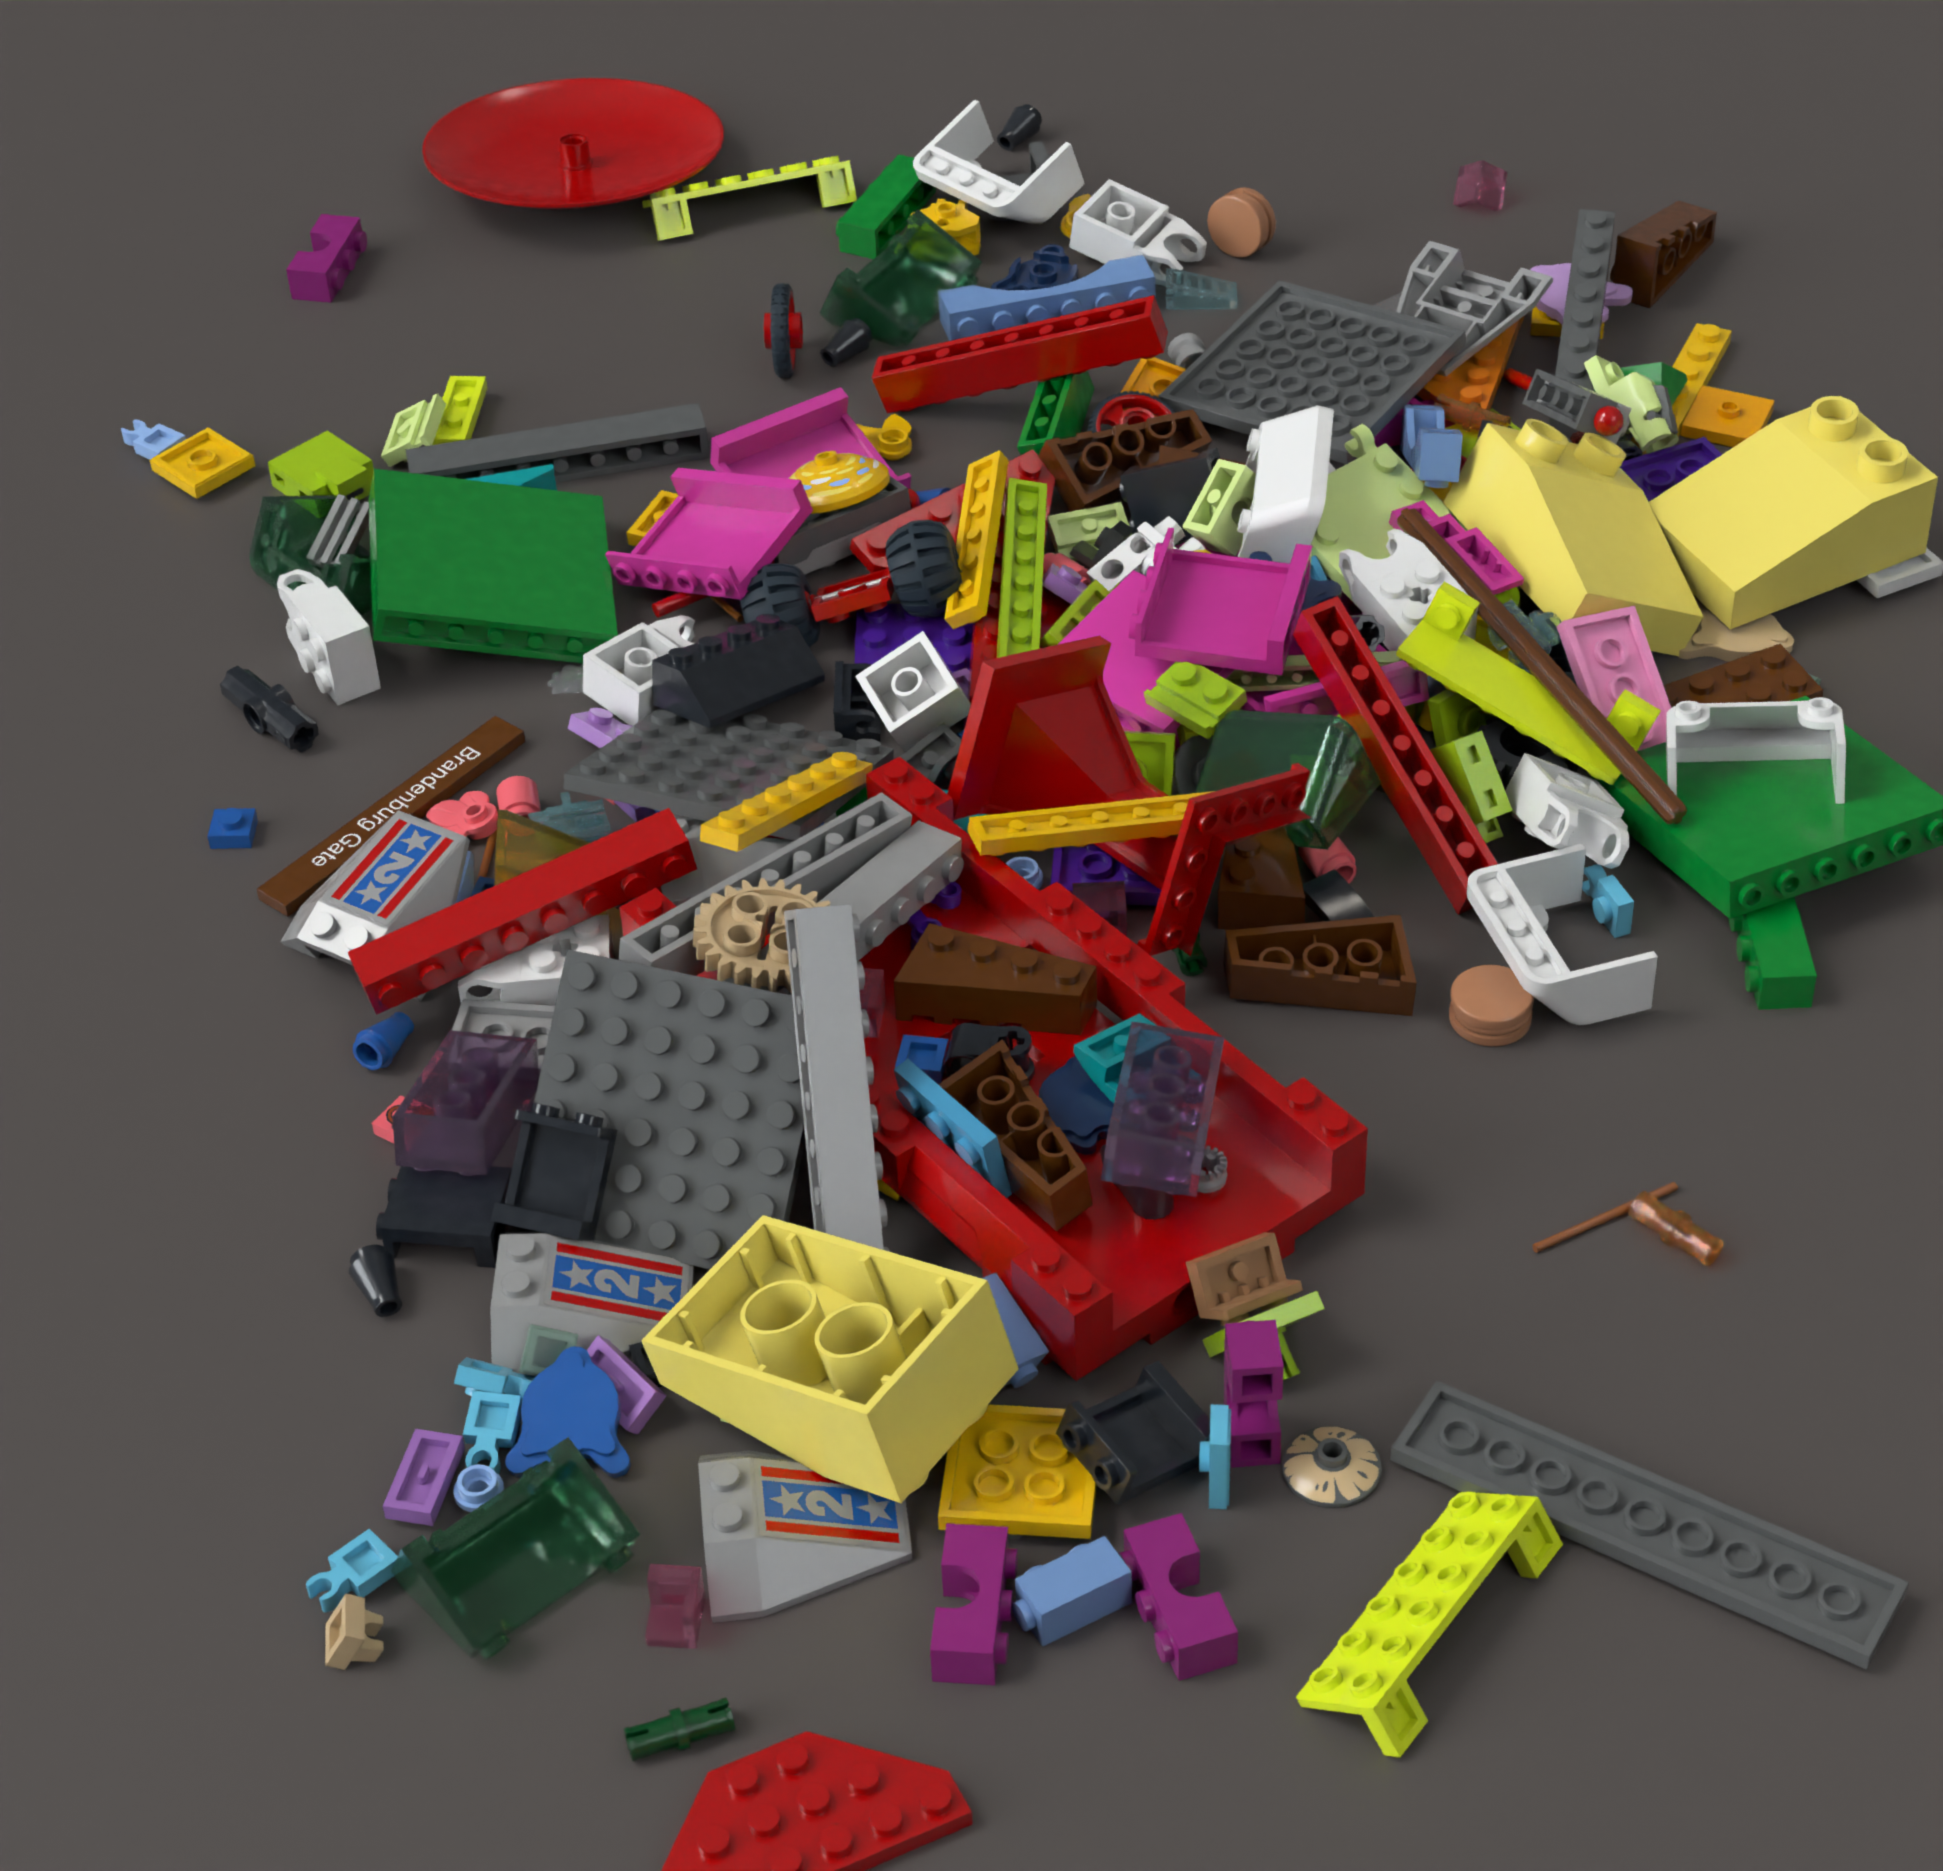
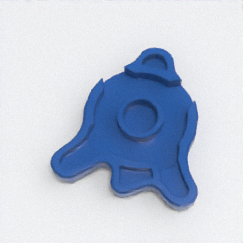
(573, 1402)

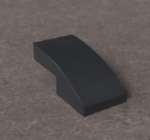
(1334, 898)

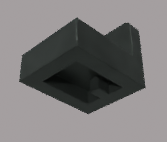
(1106, 542)

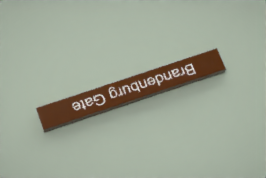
(414, 796)

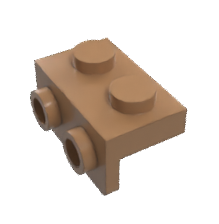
(1240, 1279)

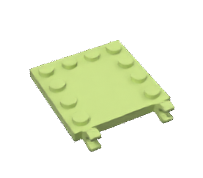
(1362, 501)

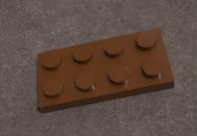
(1757, 677)

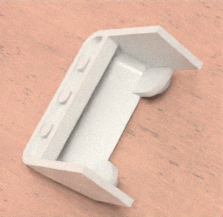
(951, 167)
(1290, 482)
(1757, 733)
(1512, 908)

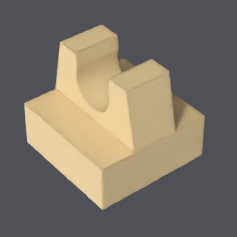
(348, 1633)

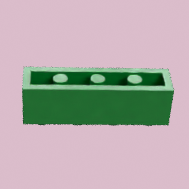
(883, 209)
(1056, 410)
(1776, 956)

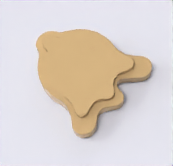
(1716, 640)

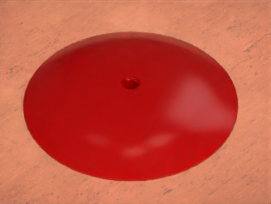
(573, 143)

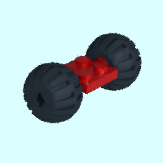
(919, 569)

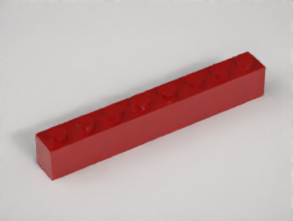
(1021, 355)
(1394, 748)
(522, 910)

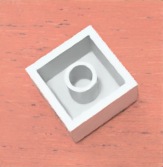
(914, 691)

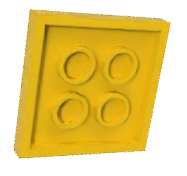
(1017, 1476)

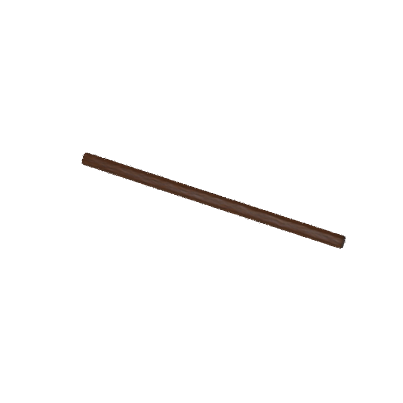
(1549, 674)

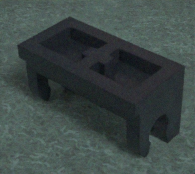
(852, 709)

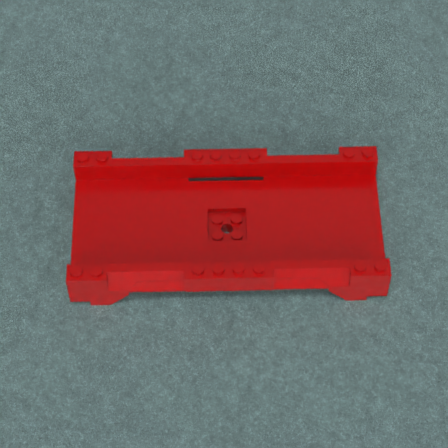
(1107, 1270)

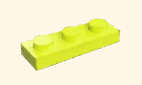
(463, 404)

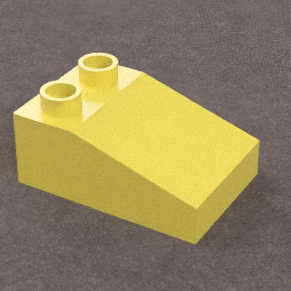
(1797, 512)
(1575, 529)
(837, 1353)

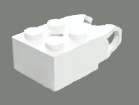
(1129, 224)
(1397, 587)
(329, 637)
(621, 669)
(1568, 810)
(536, 970)

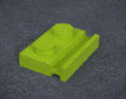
(1195, 696)

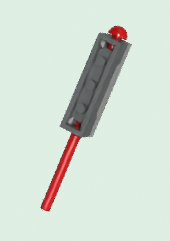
(1572, 404)
(824, 536)

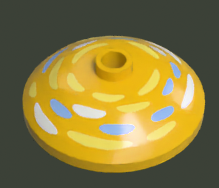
(841, 480)

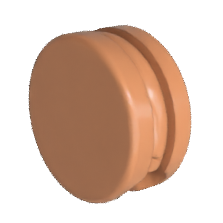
(1241, 222)
(1490, 1006)

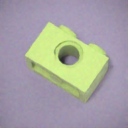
(1219, 507)

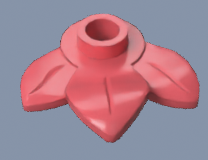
(469, 816)

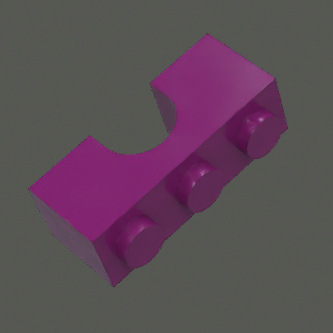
(336, 247)
(1251, 1390)
(1190, 1631)
(969, 1638)

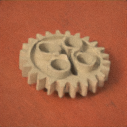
(735, 930)

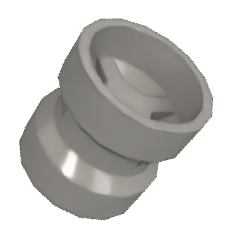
(1185, 349)

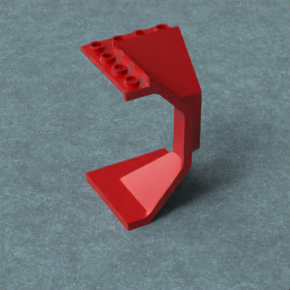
(1051, 739)

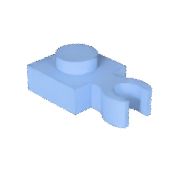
(151, 441)

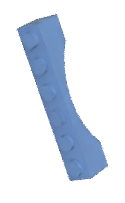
(982, 310)
(1429, 447)

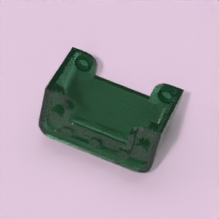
(902, 283)
(285, 536)
(1268, 743)
(517, 1552)

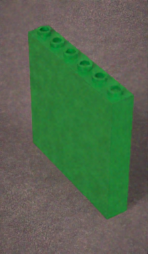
(488, 567)
(1774, 824)

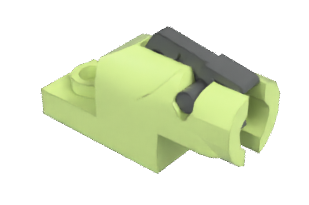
(1651, 412)

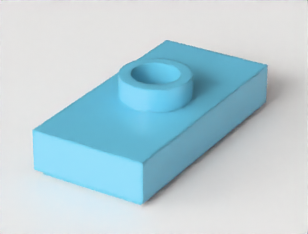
(1215, 1456)

